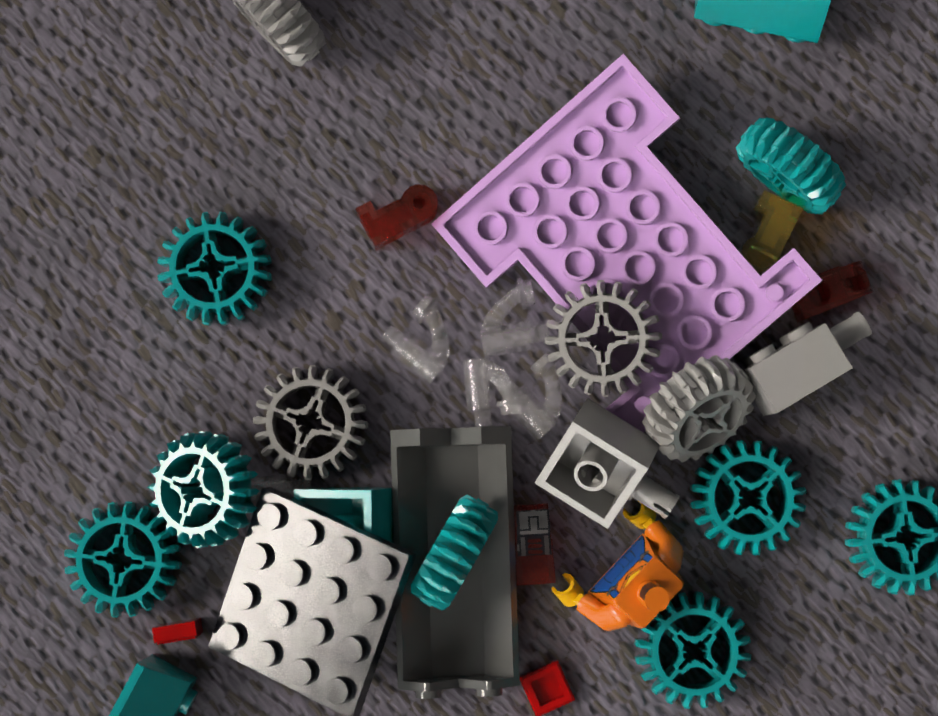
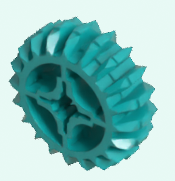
(791, 165)
(194, 271)
(222, 478)
(763, 483)
(900, 517)
(454, 552)
(119, 579)
(707, 635)

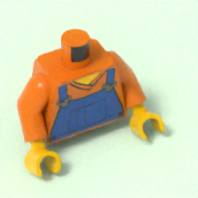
(637, 583)

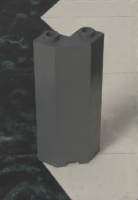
(477, 635)

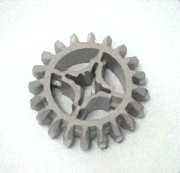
(286, 27)
(568, 339)
(699, 408)
(276, 409)

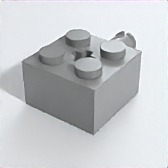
(803, 363)
(603, 466)

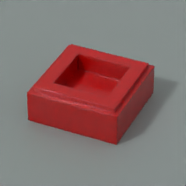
(177, 631)
(547, 688)

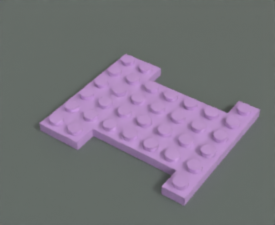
(598, 205)

